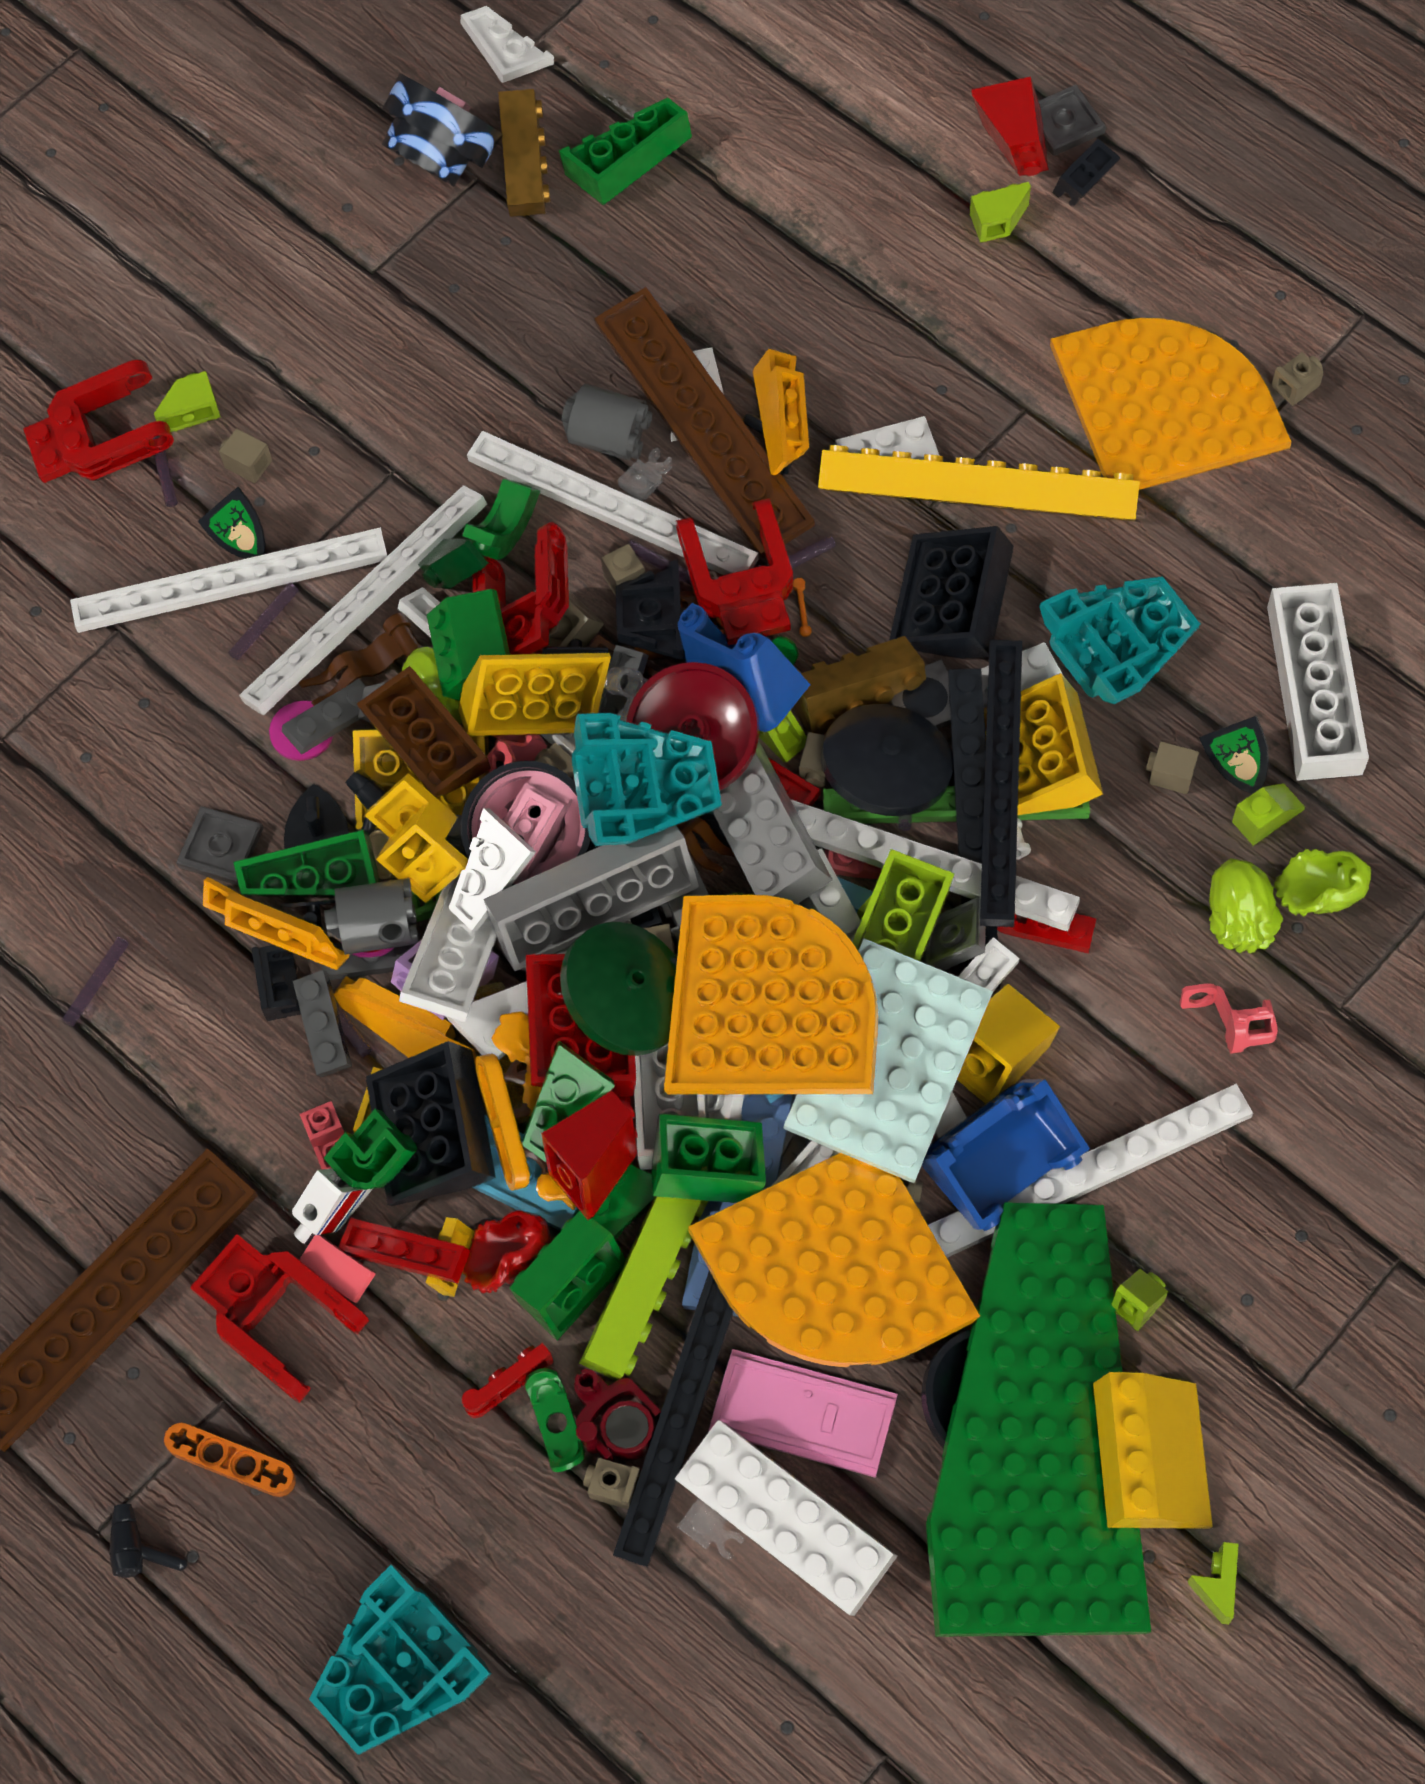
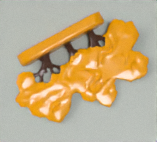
(513, 1040)

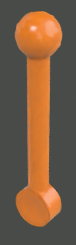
(799, 585)

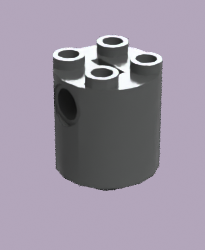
(606, 421)
(373, 916)

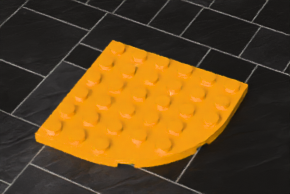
(1166, 399)
(768, 1002)
(835, 1266)

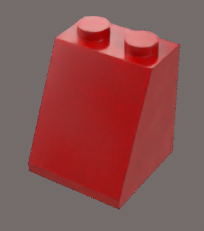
(1014, 123)
(591, 1151)

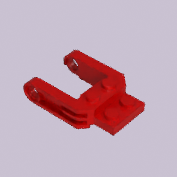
(65, 440)
(748, 598)
(533, 615)
(247, 1285)

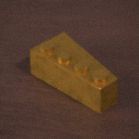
(522, 152)
(858, 682)

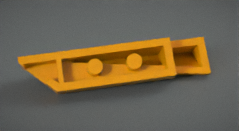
(781, 408)
(272, 925)
(398, 1023)

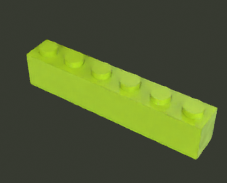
(640, 1286)

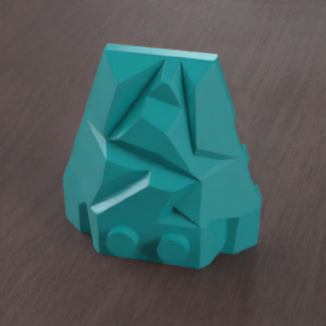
(1117, 635)
(639, 778)
(395, 1665)

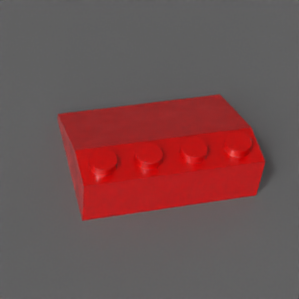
(551, 1022)

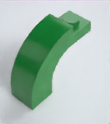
(505, 521)

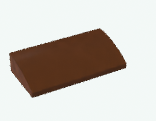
(424, 734)

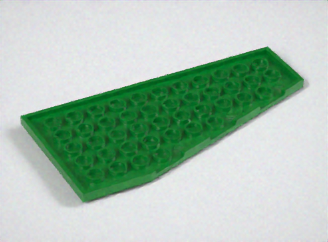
(1020, 1484)

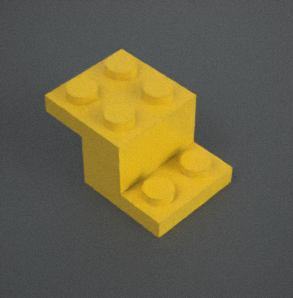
(417, 836)

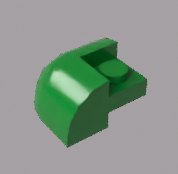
(372, 1153)

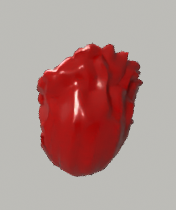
(504, 1249)

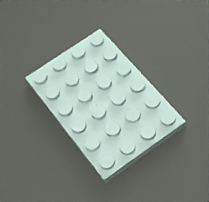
(921, 1047)

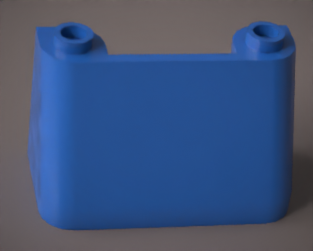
(752, 661)
(1003, 1150)

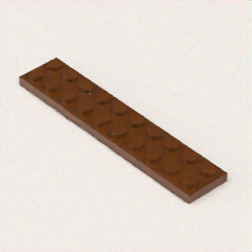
(700, 416)
(116, 1290)

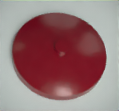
(705, 705)

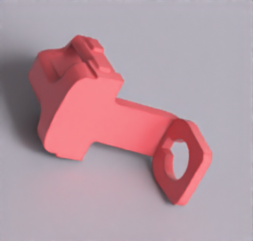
(524, 749)
(1235, 1021)

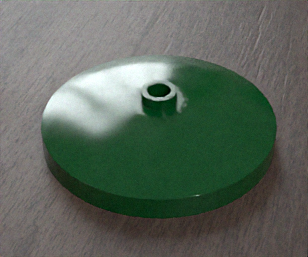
(620, 987)

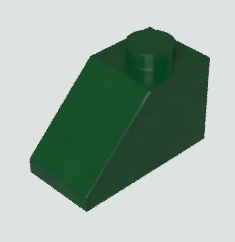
(451, 563)

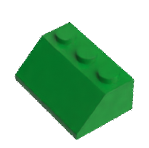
(462, 631)
(707, 1159)
(568, 1274)

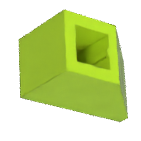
(999, 210)

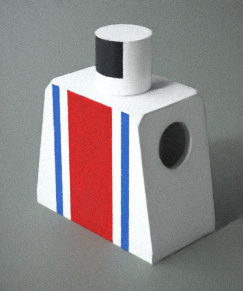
(325, 1205)

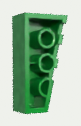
(627, 151)
(310, 868)

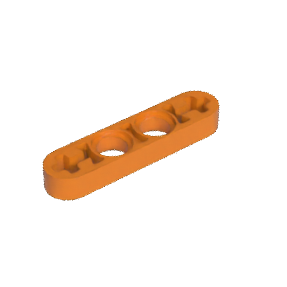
(231, 1456)

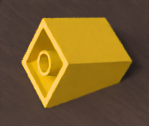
(1005, 1044)

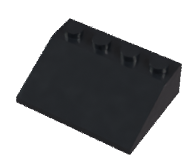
(953, 591)
(441, 1109)

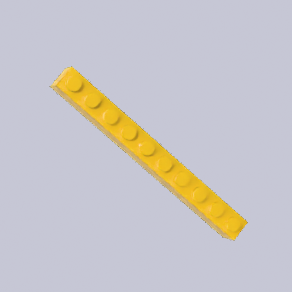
(978, 484)

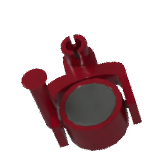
(625, 1426)

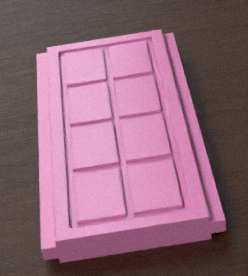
(805, 1412)

